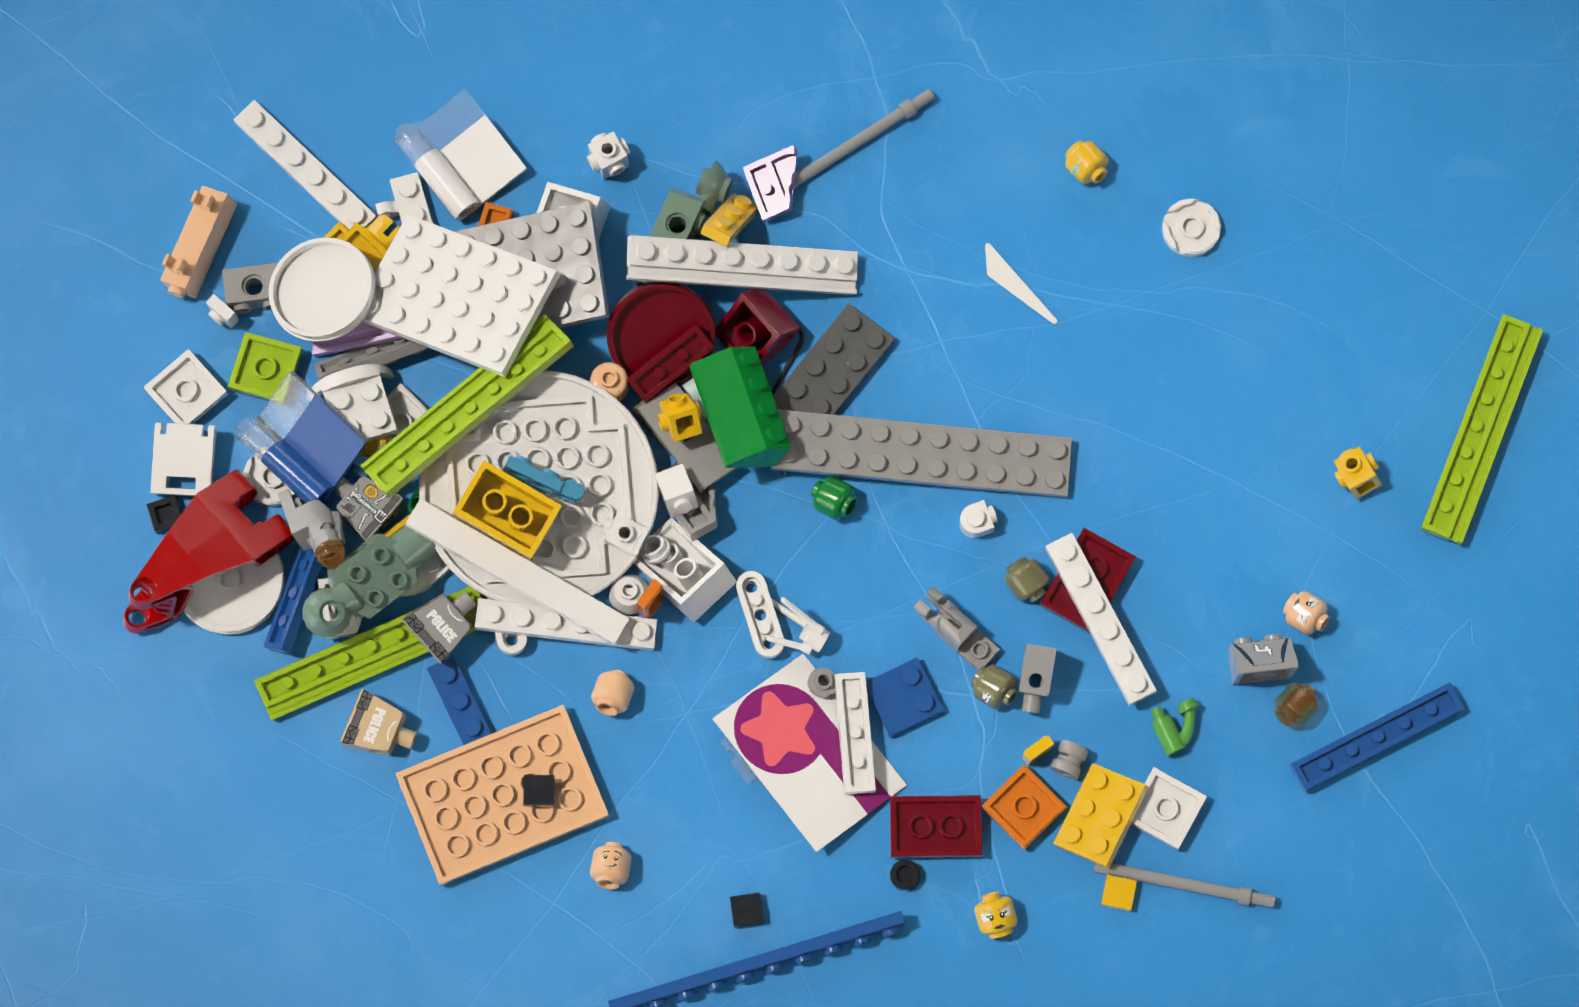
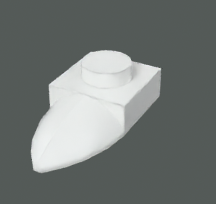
(428, 575)

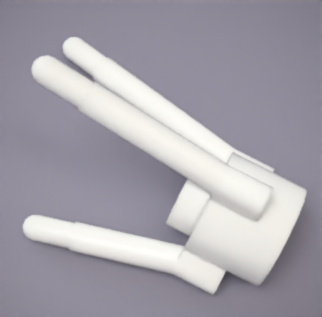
(812, 634)

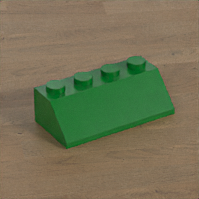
(740, 408)

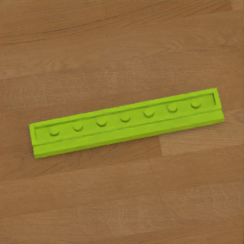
(463, 410)
(1481, 429)
(345, 663)

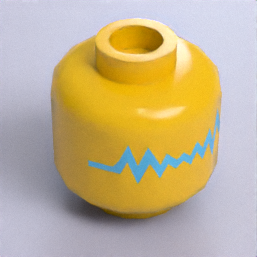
(1086, 162)

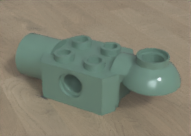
(687, 212)
(368, 580)

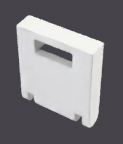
(182, 453)

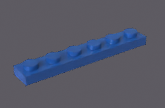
(1377, 737)

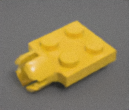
(372, 240)

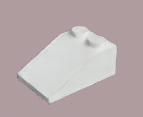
(689, 574)

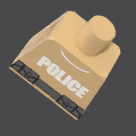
(376, 727)

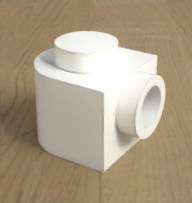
(978, 520)

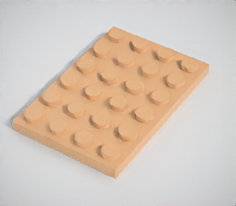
(473, 795)

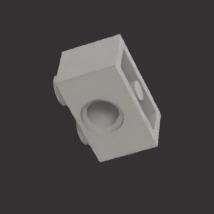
(238, 282)

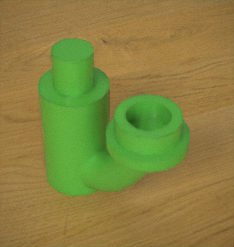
(1166, 731)

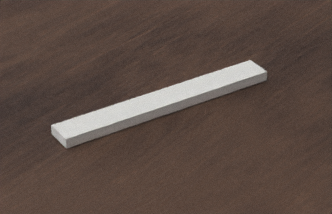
(516, 572)

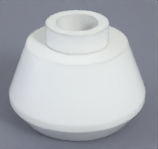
(619, 590)

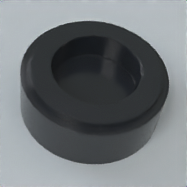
(905, 875)

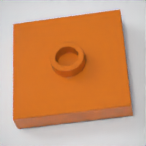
(1023, 806)

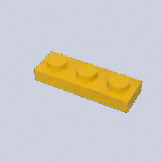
(729, 219)

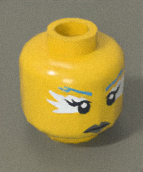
(996, 915)

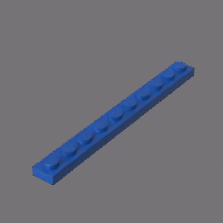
(770, 961)

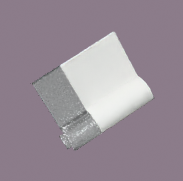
(460, 155)

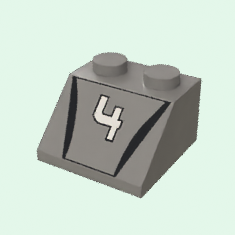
(1262, 660)

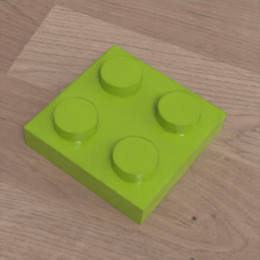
(263, 365)

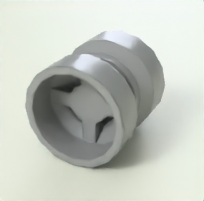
(1069, 759)

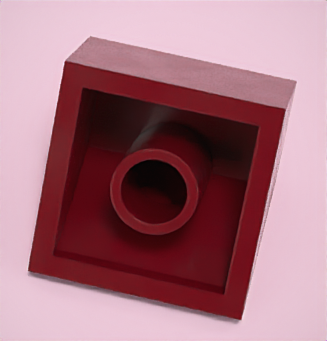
(757, 322)

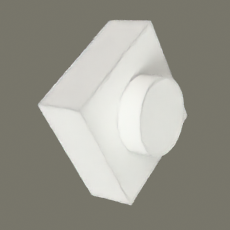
(221, 312)

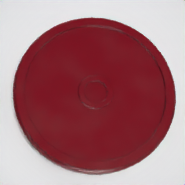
(653, 318)

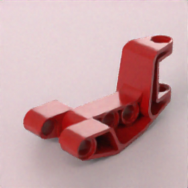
(203, 542)

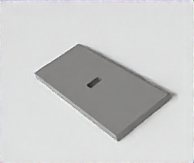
(698, 454)

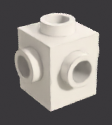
(612, 163)

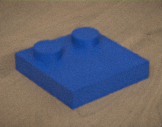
(903, 697)

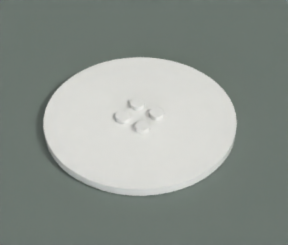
(582, 437)

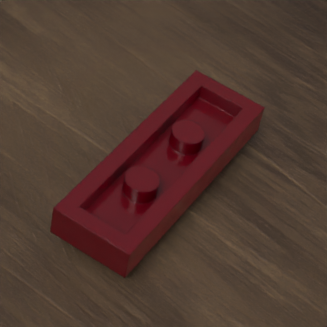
(670, 363)

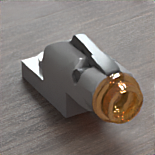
(315, 528)

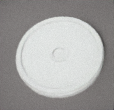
(322, 289)
(237, 598)

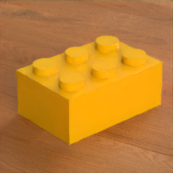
(506, 510)

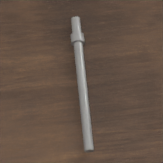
(905, 110)
(1242, 895)

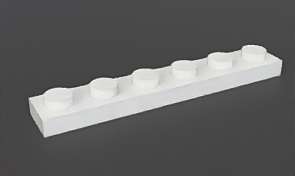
(303, 167)
(1100, 619)
(545, 623)

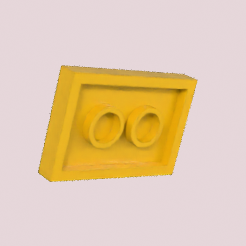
(1100, 815)

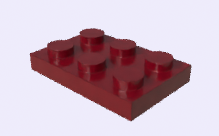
(1109, 566)
(935, 826)

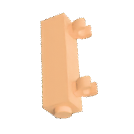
(198, 242)

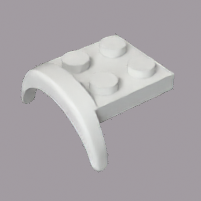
(360, 399)

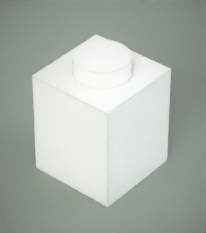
(676, 490)

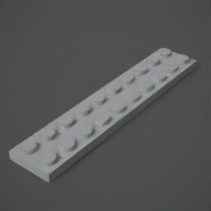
(926, 454)

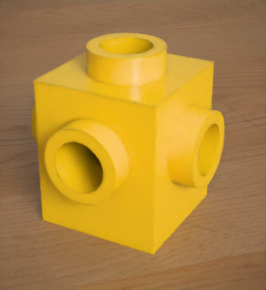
(680, 417)
(1357, 472)

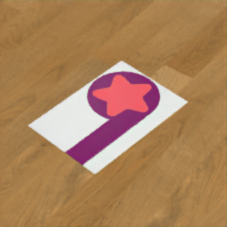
(796, 753)

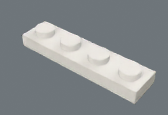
(854, 733)

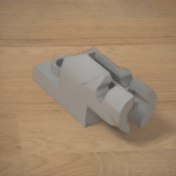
(957, 630)

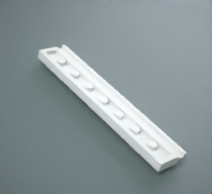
(741, 265)

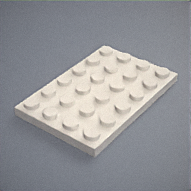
(458, 295)

